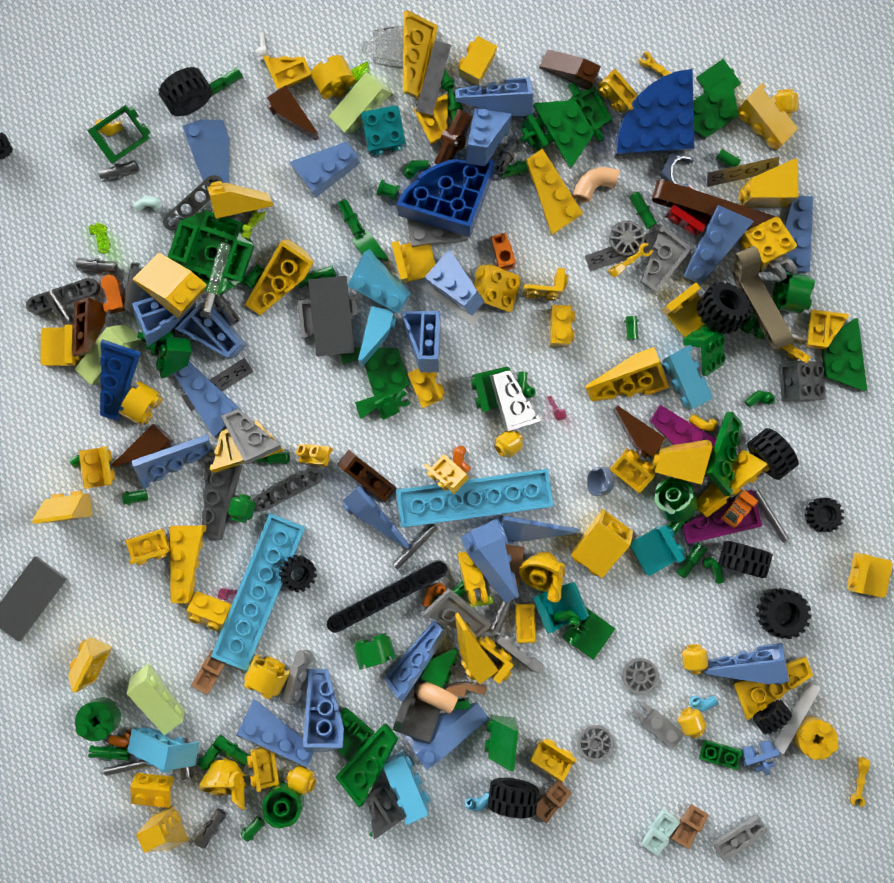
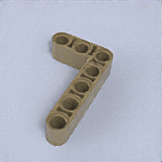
(767, 315)

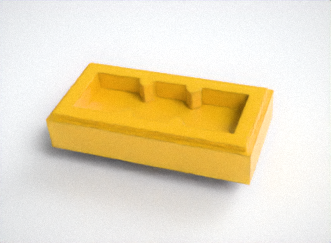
(525, 623)

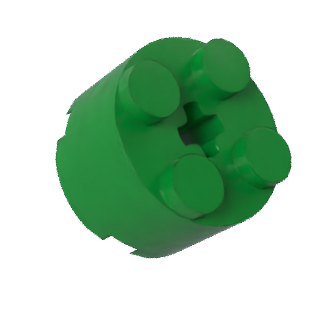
(793, 293)
(675, 500)
(374, 652)
(89, 726)
(282, 816)

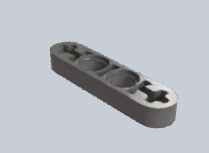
(190, 199)
(63, 295)
(286, 487)

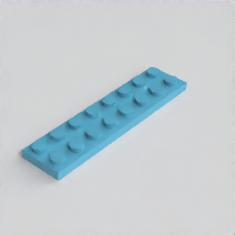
(475, 498)
(257, 592)

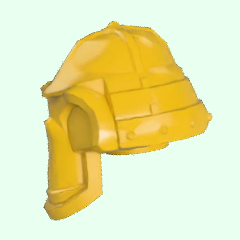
(544, 574)
(225, 779)

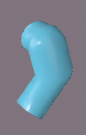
(701, 704)
(477, 804)

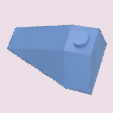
(511, 97)
(210, 148)
(365, 508)
(523, 529)
(488, 552)
(761, 666)
(322, 717)
(448, 733)

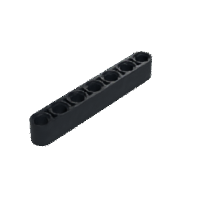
(381, 603)

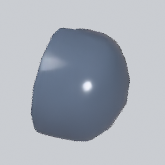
(600, 481)

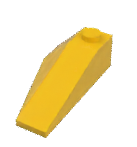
(284, 271)
(635, 375)

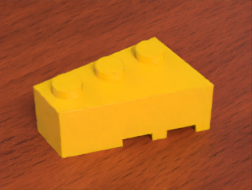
(766, 118)
(162, 831)

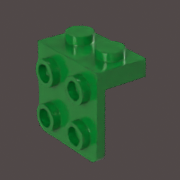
(711, 348)
(485, 393)

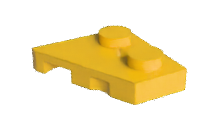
(287, 70)
(435, 124)
(823, 328)
(794, 353)

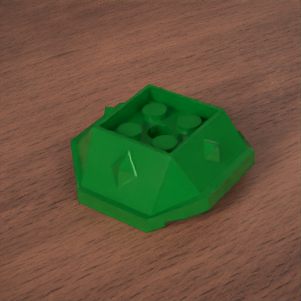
(200, 236)

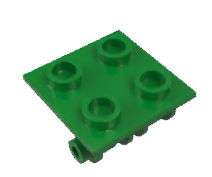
(590, 635)
(355, 734)

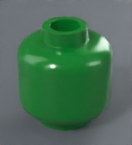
(241, 508)

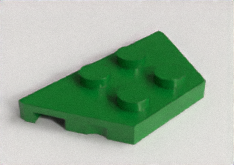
(715, 108)
(566, 127)
(844, 357)

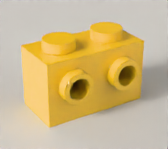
(477, 60)
(560, 325)

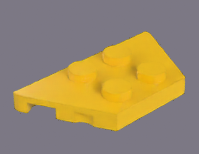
(228, 454)

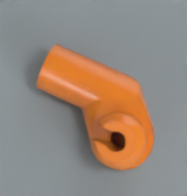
(433, 591)

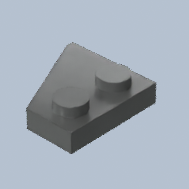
(383, 811)

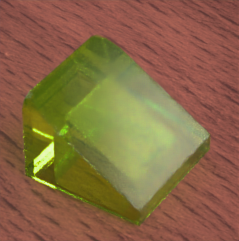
(360, 70)

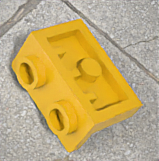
(426, 387)
(633, 470)

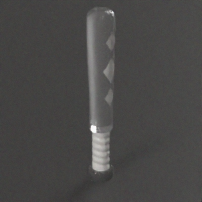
(216, 276)

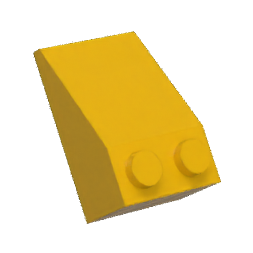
(234, 199)
(170, 284)
(64, 508)
(475, 657)
(88, 663)

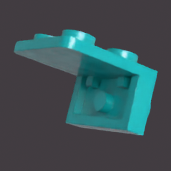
(383, 130)
(657, 549)
(569, 599)

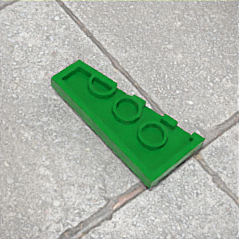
(725, 454)
(365, 767)

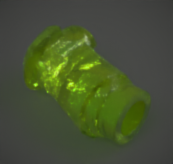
(103, 240)

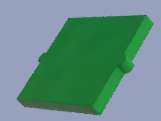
(716, 74)

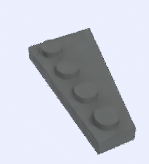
(217, 496)

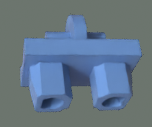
(768, 752)

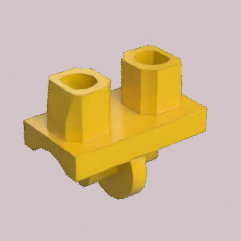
(314, 454)

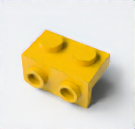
(447, 473)
(148, 546)
(208, 611)
(552, 759)
(263, 768)
(151, 790)

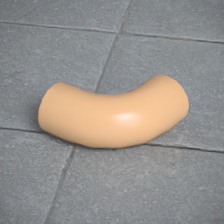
(595, 178)
(435, 696)

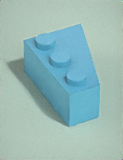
(378, 284)
(687, 378)
(161, 750)
(407, 787)

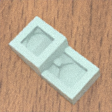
(660, 831)

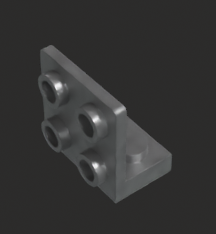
(802, 381)
(416, 718)

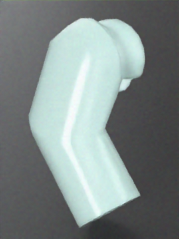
(149, 201)

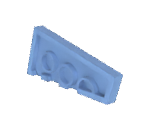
(799, 224)
(719, 237)
(205, 397)
(164, 461)
(413, 662)
(272, 734)

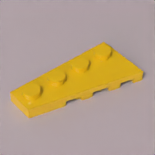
(417, 49)
(552, 192)
(745, 470)
(184, 554)
(757, 696)

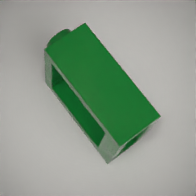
(104, 146)

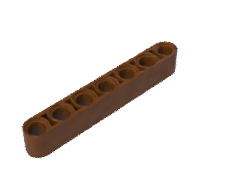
(700, 203)

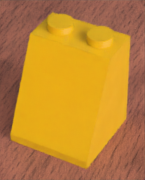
(772, 188)
(684, 460)
(602, 543)

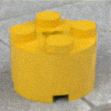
(333, 77)
(140, 403)
(266, 676)
(817, 746)

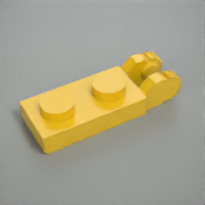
(472, 578)

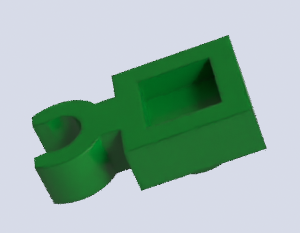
(389, 405)

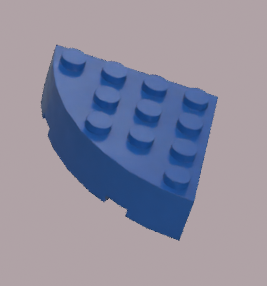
(660, 118)
(448, 195)

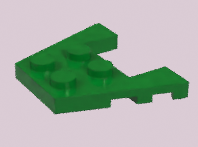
(384, 374)

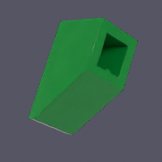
(173, 356)
(438, 667)

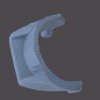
(666, 173)

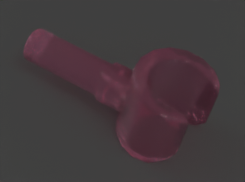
(559, 414)
(224, 593)

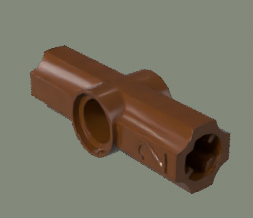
(453, 137)

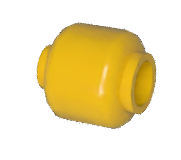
(787, 101)
(508, 443)
(695, 658)
(692, 722)
(301, 780)

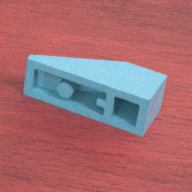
(376, 332)

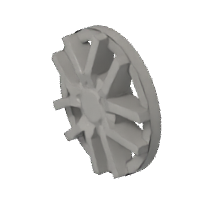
(626, 237)
(640, 676)
(595, 743)

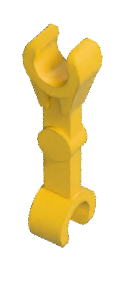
(650, 63)
(617, 269)
(863, 767)

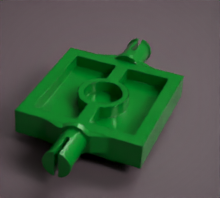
(592, 108)

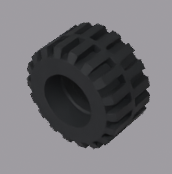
(185, 91)
(724, 307)
(775, 451)
(745, 559)
(798, 617)
(513, 798)

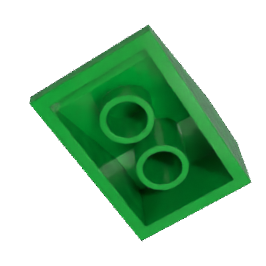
(502, 741)

